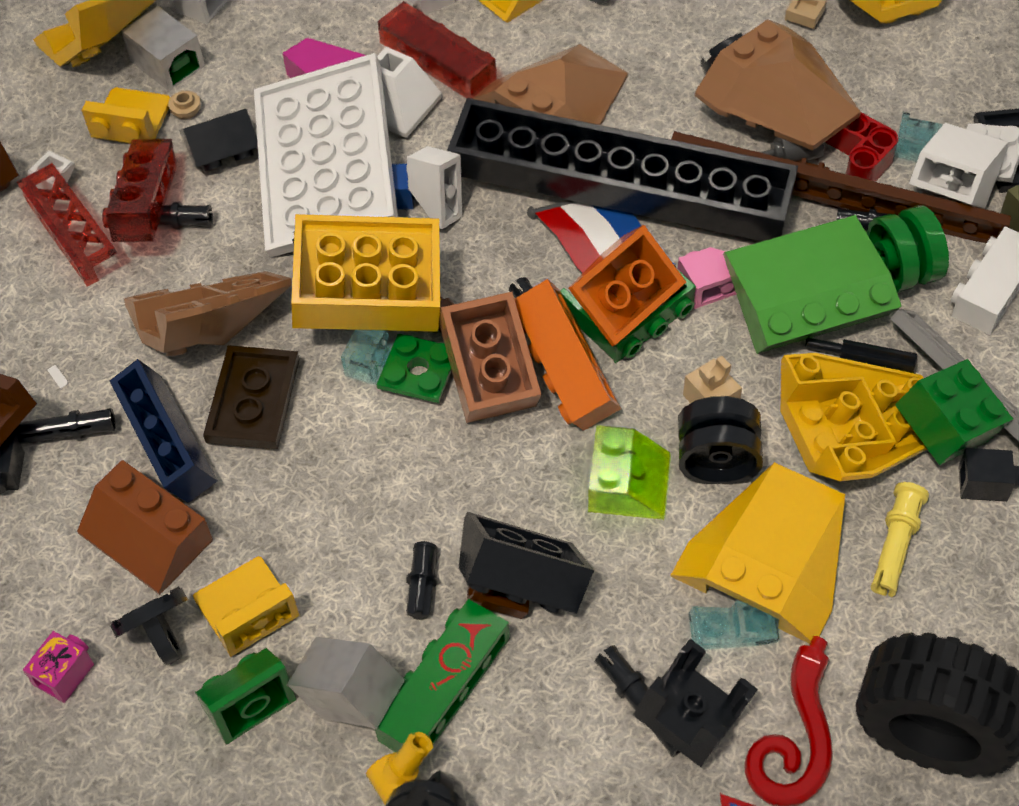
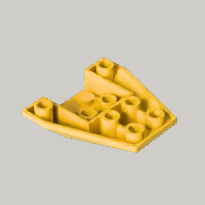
(847, 415)

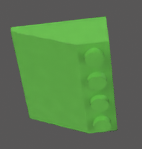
(810, 283)

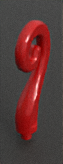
(805, 681)

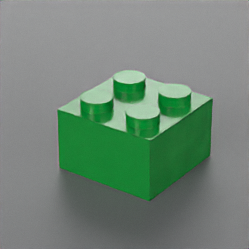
(953, 411)

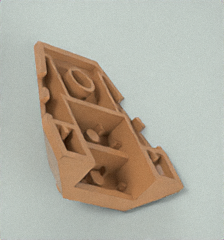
(780, 84)
(565, 85)
(203, 312)

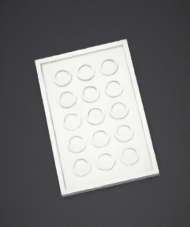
(323, 148)

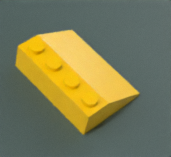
(366, 273)

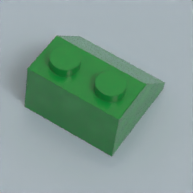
(246, 694)

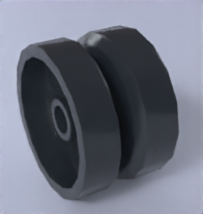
(720, 440)

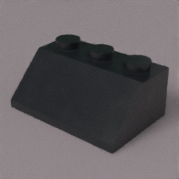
(522, 564)

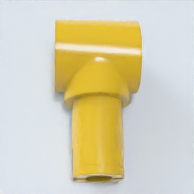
(399, 767)

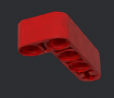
(869, 147)

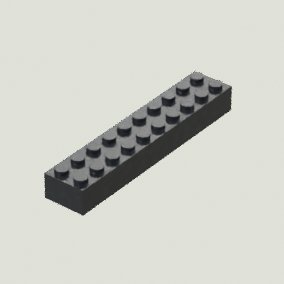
(624, 170)

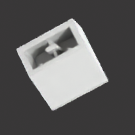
(960, 164)

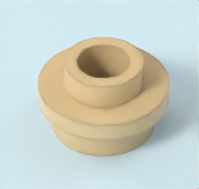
(184, 104)

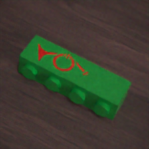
(445, 675)

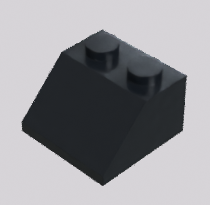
(220, 139)

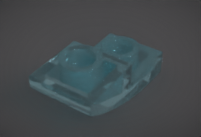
(732, 626)

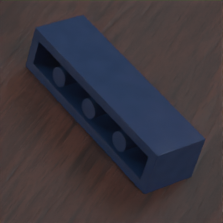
(163, 431)

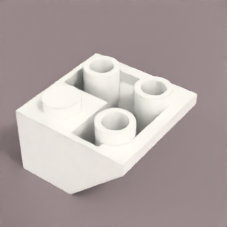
(406, 91)

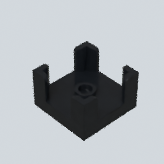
(690, 708)

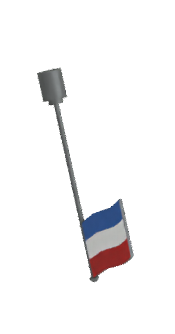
(590, 229)

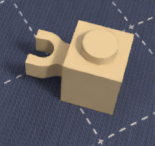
(711, 380)

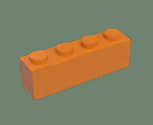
(565, 356)

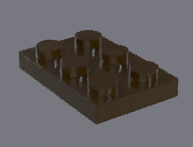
(252, 397)

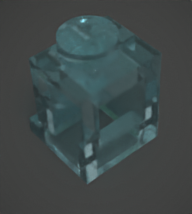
(914, 136)
(365, 354)

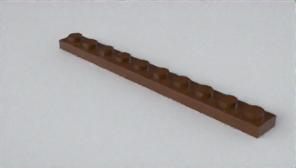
(862, 194)

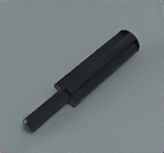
(867, 353)

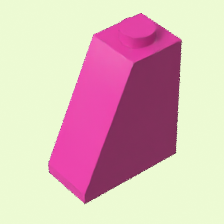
(314, 55)

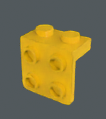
(126, 115)

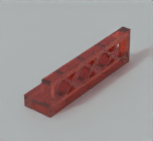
(58, 229)

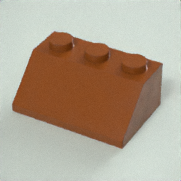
(143, 527)

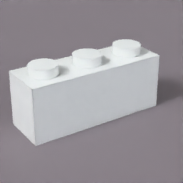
(991, 283)

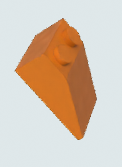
(626, 284)

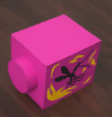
(59, 665)

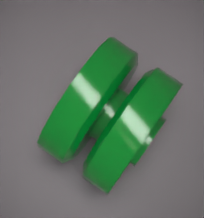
(911, 246)

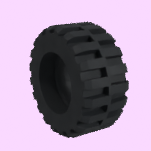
(942, 704)

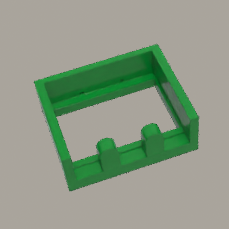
(652, 326)

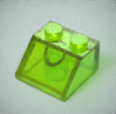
(628, 474)

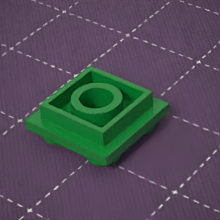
(413, 352)

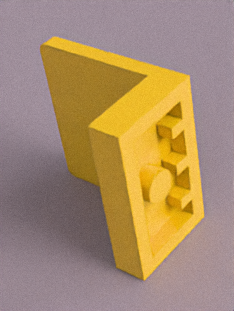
(246, 605)

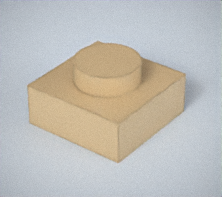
(805, 12)

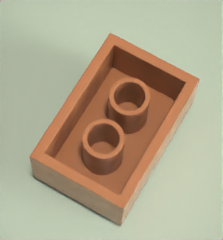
(489, 357)

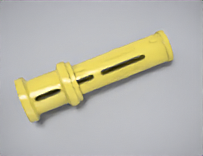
(902, 524)

